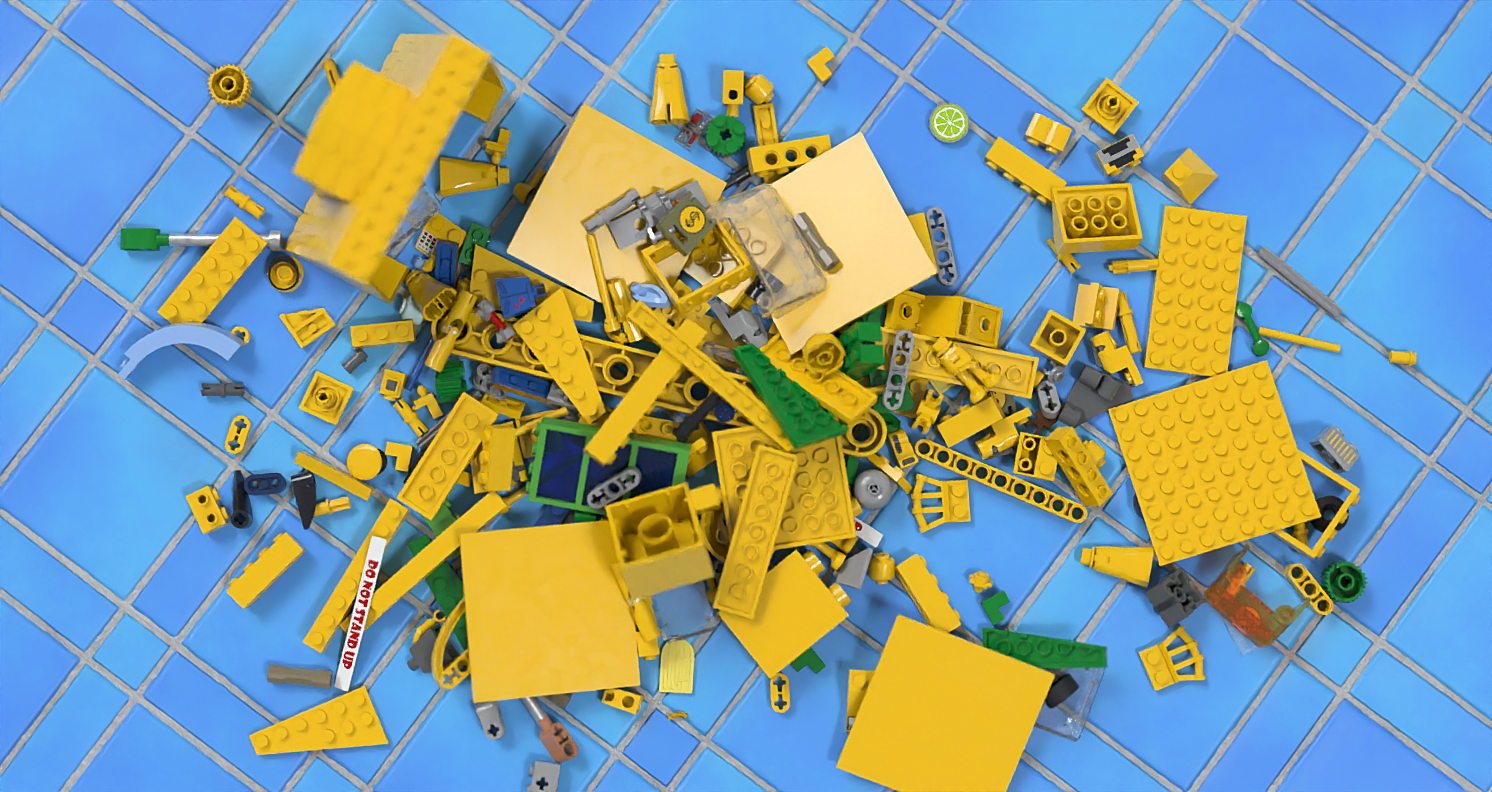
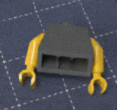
(423, 645)

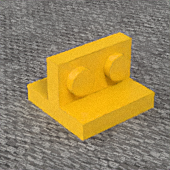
(1096, 306)
(702, 450)

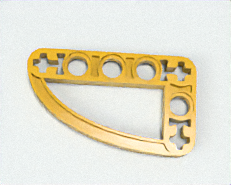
(438, 650)

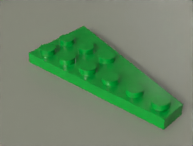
(787, 401)

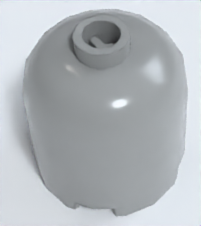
(863, 494)

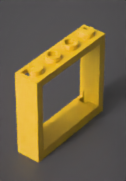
(664, 249)
(1340, 517)

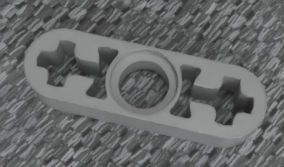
(615, 479)

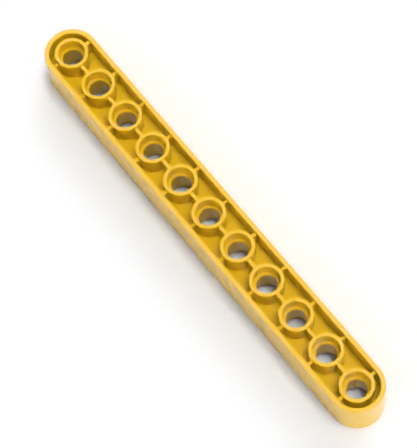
(604, 354)

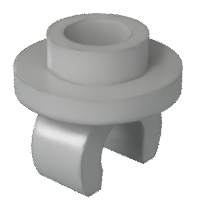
(1056, 374)

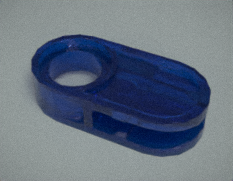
(724, 412)

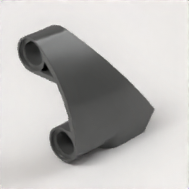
(1092, 396)

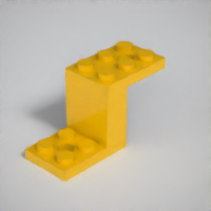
(949, 316)

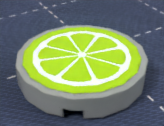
(949, 123)

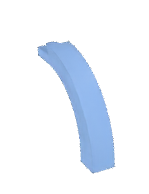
(195, 333)

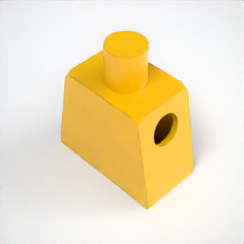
(733, 82)

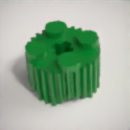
(721, 125)
(450, 382)
(1331, 581)

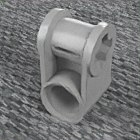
(486, 383)
(489, 715)

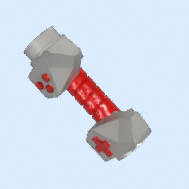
(487, 312)

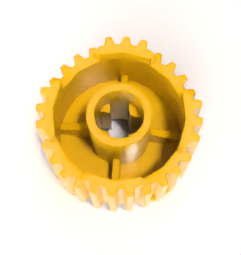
(238, 95)

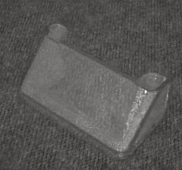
(772, 247)

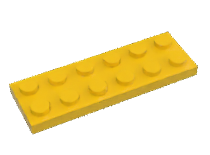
(214, 274)
(833, 391)
(447, 456)

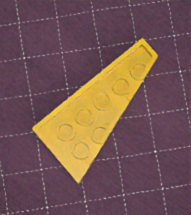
(490, 266)
(557, 345)
(334, 724)

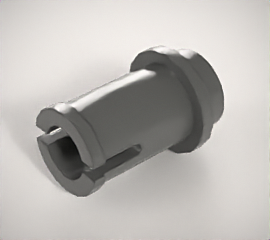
(355, 360)

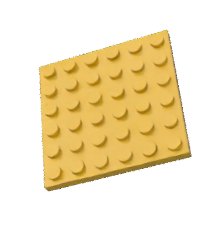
(819, 494)

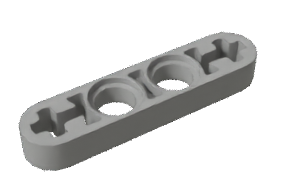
(941, 246)
(901, 370)

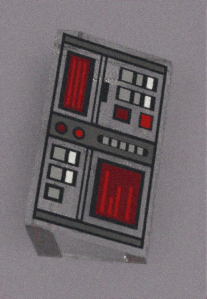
(693, 130)

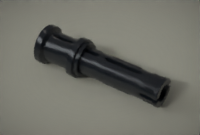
(693, 421)

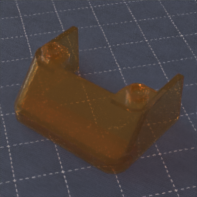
(1244, 609)

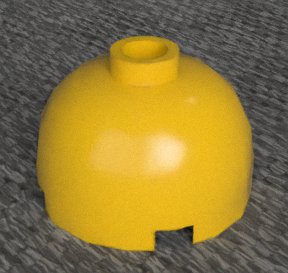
(823, 353)

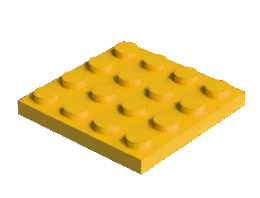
(712, 260)

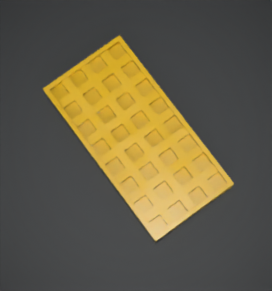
(1195, 291)

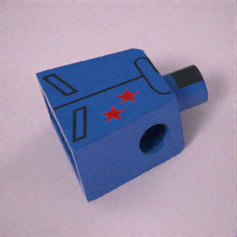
(518, 295)

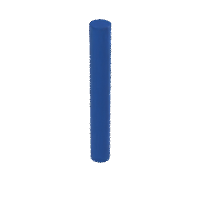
(419, 365)

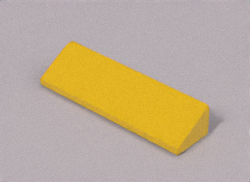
(334, 475)

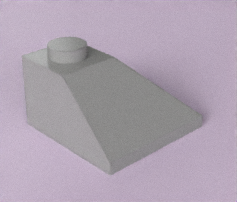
(854, 569)

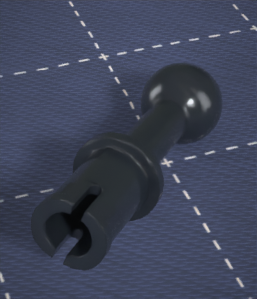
(738, 177)

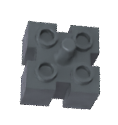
(1174, 597)

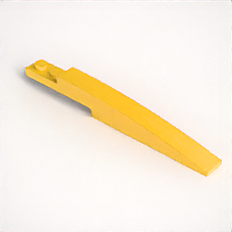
(430, 558)

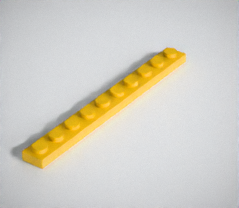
(708, 372)

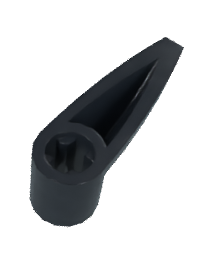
(305, 494)
(241, 502)

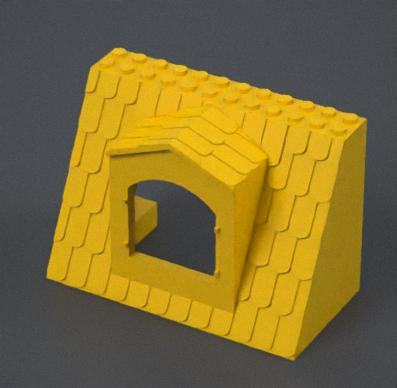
(378, 146)

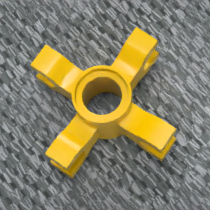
(927, 411)

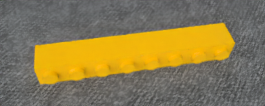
(640, 399)
(346, 591)

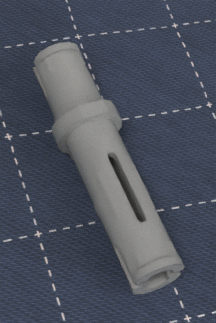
(617, 207)

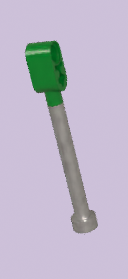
(150, 239)

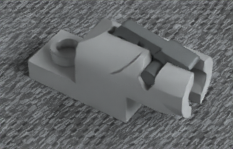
(741, 323)

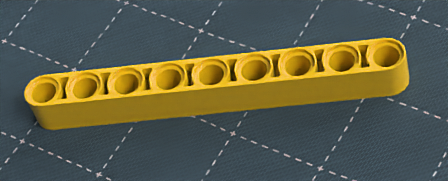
(1010, 481)

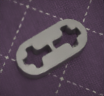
(1052, 398)

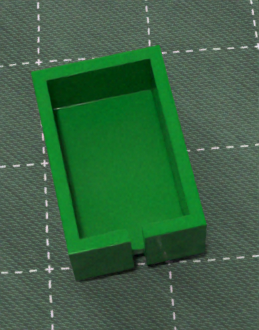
(861, 358)

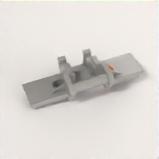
(652, 210)

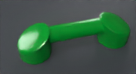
(1260, 346)

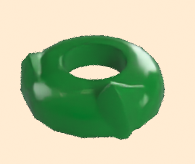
(894, 422)

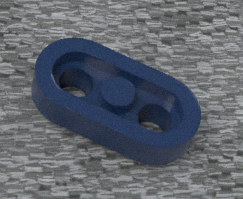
(265, 484)

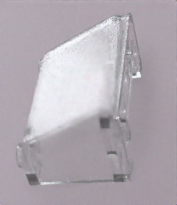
(1071, 715)

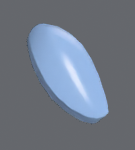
(650, 295)

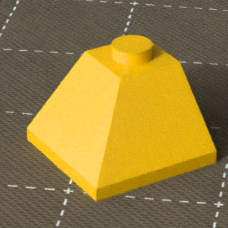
(1189, 176)

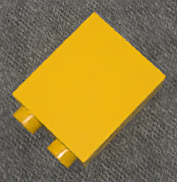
(790, 613)

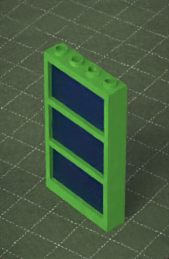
(566, 474)

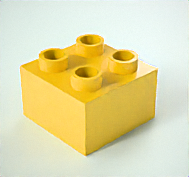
(659, 541)

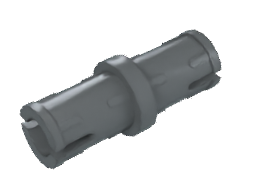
(222, 389)

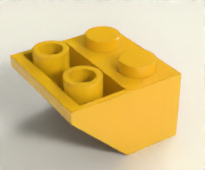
(1034, 458)

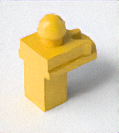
(499, 148)
(429, 400)

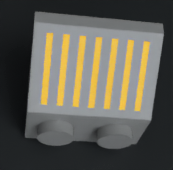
(1335, 449)

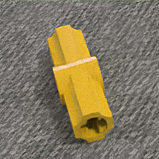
(622, 305)

